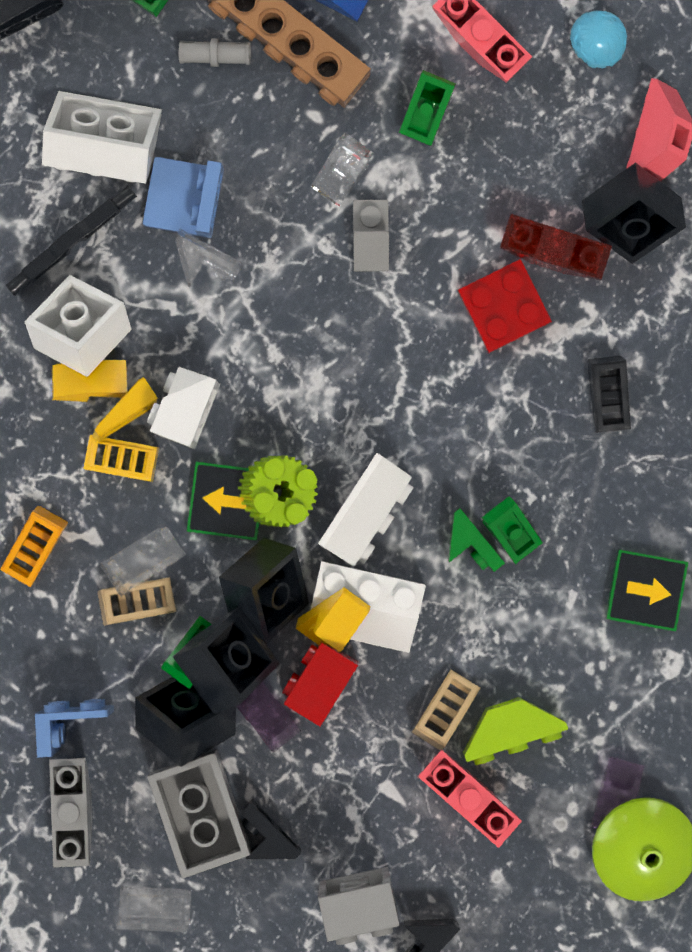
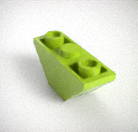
(510, 728)

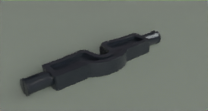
(76, 234)

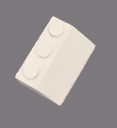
(101, 137)
(367, 511)
(392, 603)

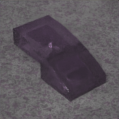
(268, 717)
(618, 786)

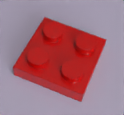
(504, 306)

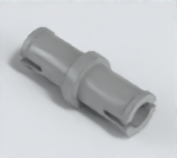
(215, 52)

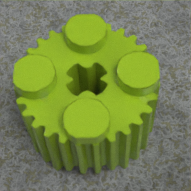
(296, 495)

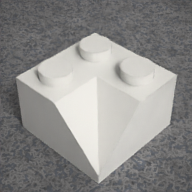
(78, 325)
(184, 408)

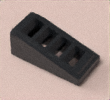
(597, 394)

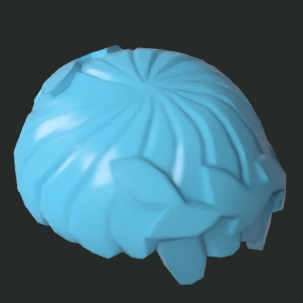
(599, 38)

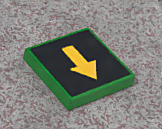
(217, 503)
(646, 590)

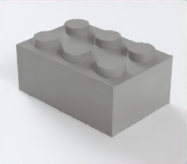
(199, 814)
(358, 905)

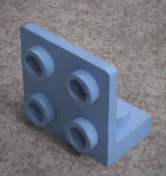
(183, 196)
(51, 733)

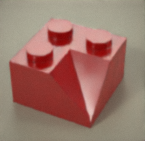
(319, 683)

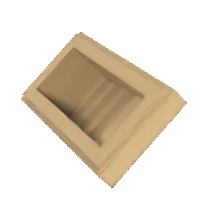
(166, 595)
(430, 736)

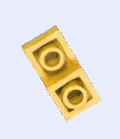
(106, 380)

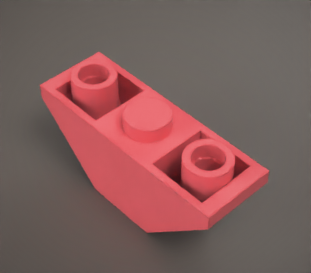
(482, 37)
(662, 132)
(470, 798)

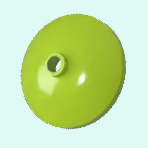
(631, 835)

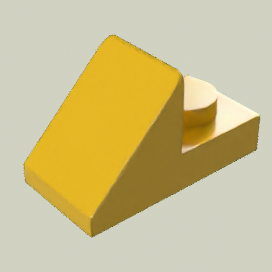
(334, 619)

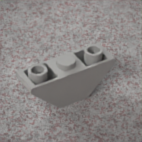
(70, 812)

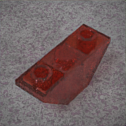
(555, 248)

